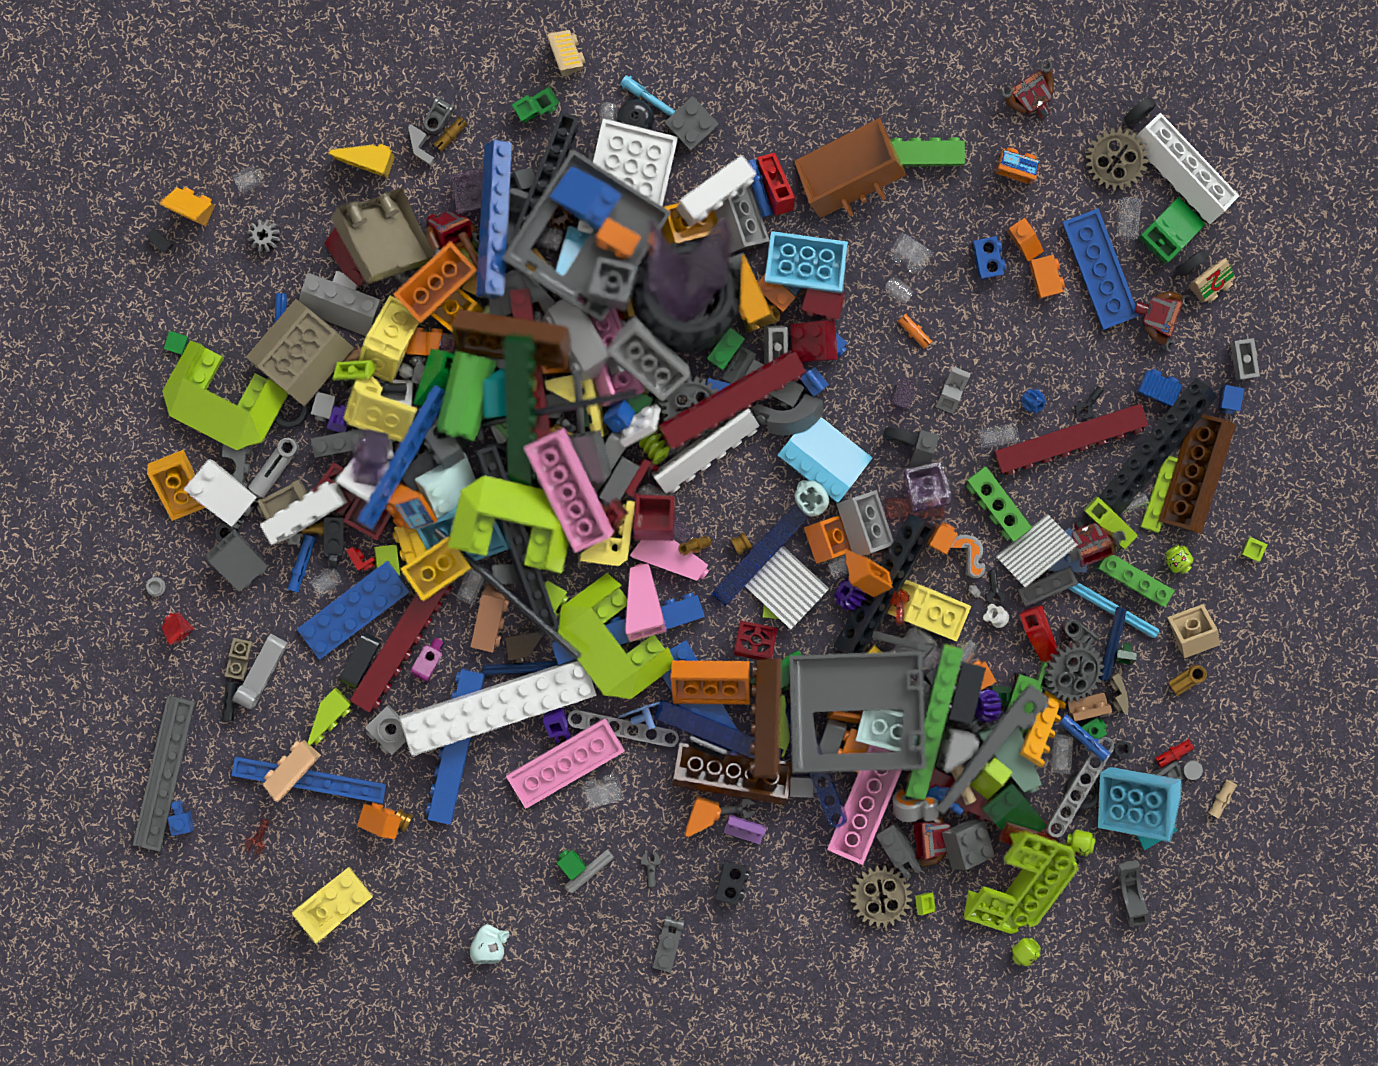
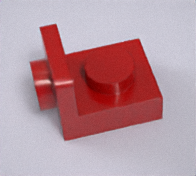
(357, 558)

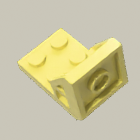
(389, 339)
(565, 388)
(378, 413)
(603, 552)
(933, 611)
(332, 904)

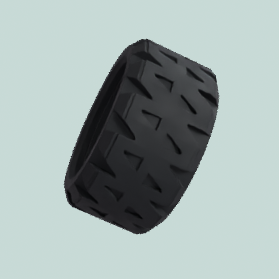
(681, 335)

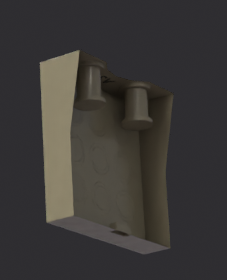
(382, 235)

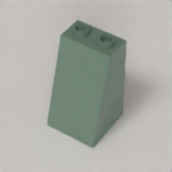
(1022, 769)

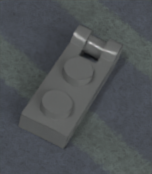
(668, 945)

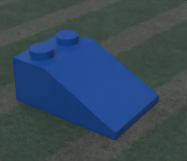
(585, 197)

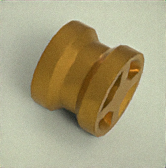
(741, 543)
(405, 820)

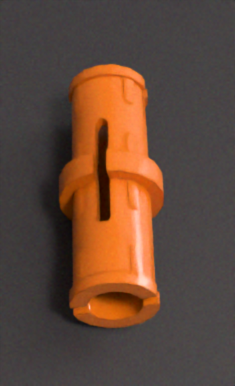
(914, 331)

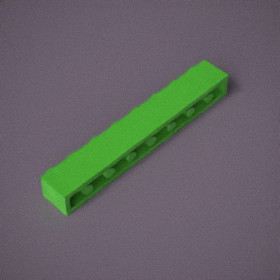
(935, 717)

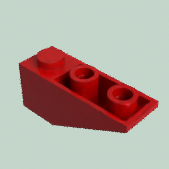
(1039, 632)

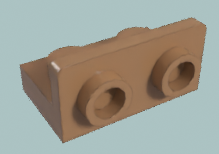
(1089, 707)

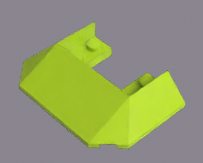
(228, 423)
(512, 502)
(602, 656)
(1044, 876)

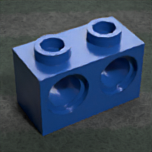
(983, 258)

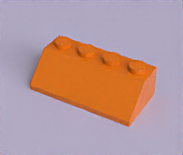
(435, 282)
(710, 682)

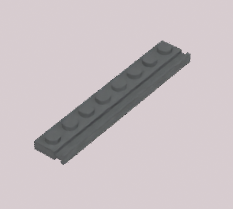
(164, 773)

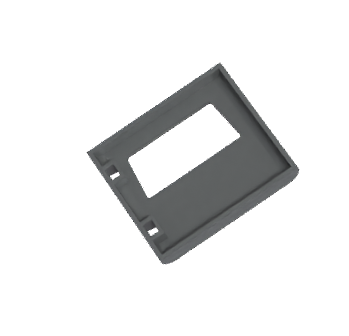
(631, 212)
(856, 684)

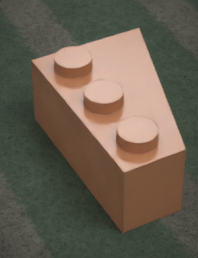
(489, 619)

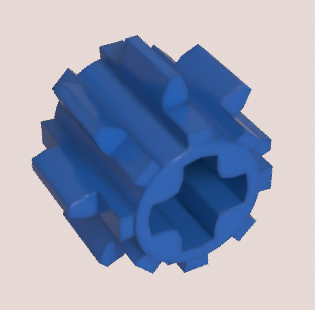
(1033, 401)

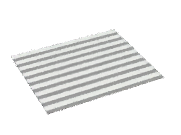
(1036, 550)
(787, 587)

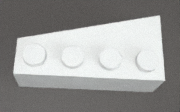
(715, 191)
(303, 513)

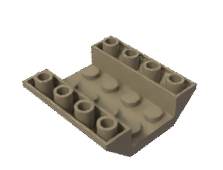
(300, 352)

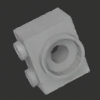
(378, 730)

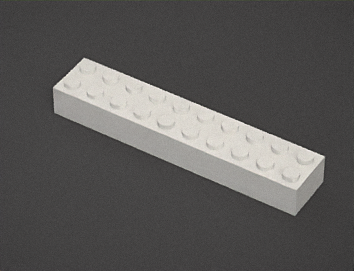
(496, 706)

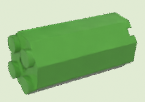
(463, 397)

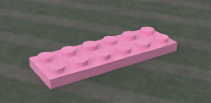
(565, 763)

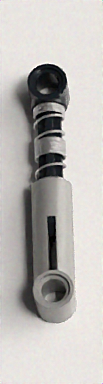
(264, 480)

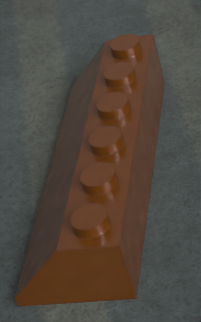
(485, 336)
(1197, 474)
(767, 719)
(729, 776)

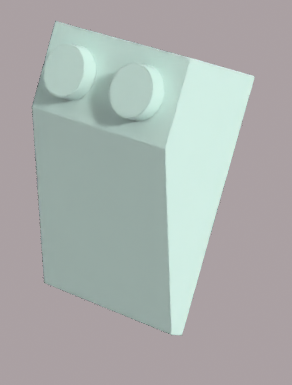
(443, 486)
(883, 729)

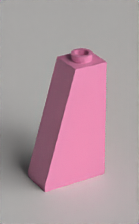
(667, 556)
(643, 605)

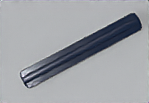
(1113, 642)
(517, 668)

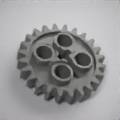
(689, 389)
(1073, 671)

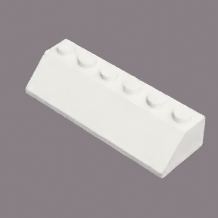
(1186, 169)
(704, 450)

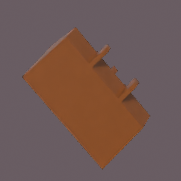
(849, 169)

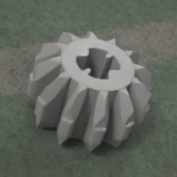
(260, 229)

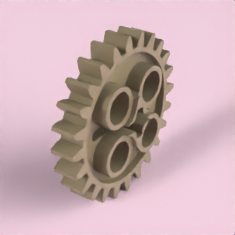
(1131, 168)
(864, 898)

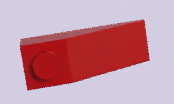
(776, 184)
(176, 628)

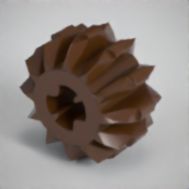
(561, 220)

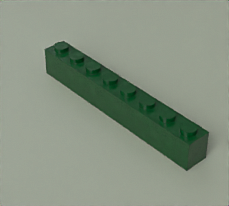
(520, 406)

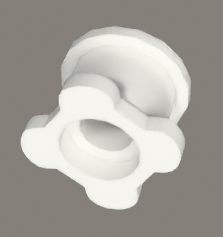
(997, 616)

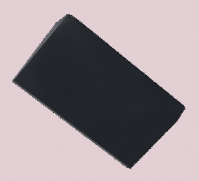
(708, 747)

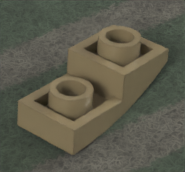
(238, 659)
(1121, 698)

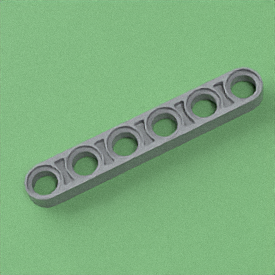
(624, 724)
(1082, 788)

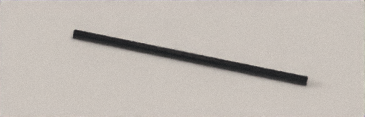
(567, 406)
(514, 600)

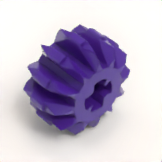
(848, 595)
(988, 706)

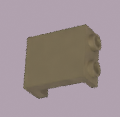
(281, 499)

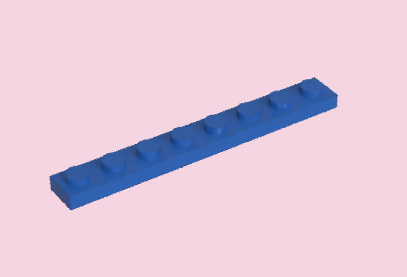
(402, 458)
(314, 780)

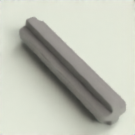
(590, 871)

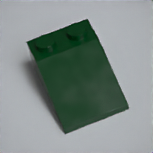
(1012, 807)

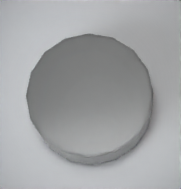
(1192, 770)

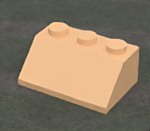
(290, 769)

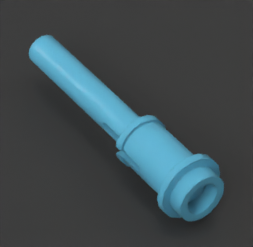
(638, 90)

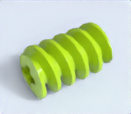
(654, 447)

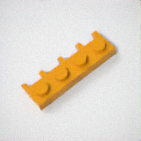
(1040, 731)

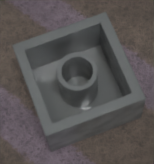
(691, 124)
(612, 283)
(968, 844)

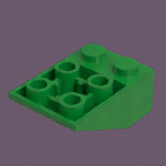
(1171, 230)
(435, 374)

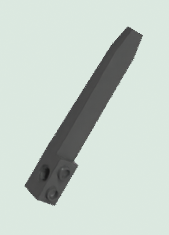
(1008, 722)

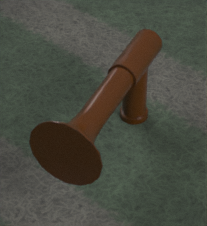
(467, 245)

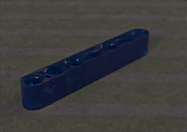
(760, 555)
(706, 728)
(823, 793)

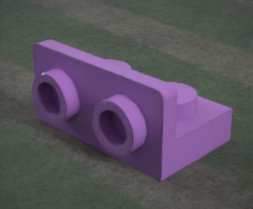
(744, 829)

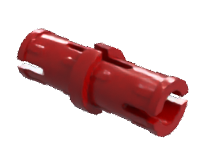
(1174, 753)

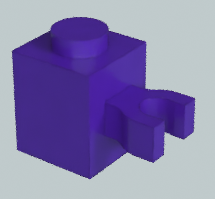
(337, 420)
(556, 724)

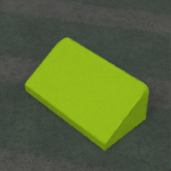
(354, 370)
(387, 553)

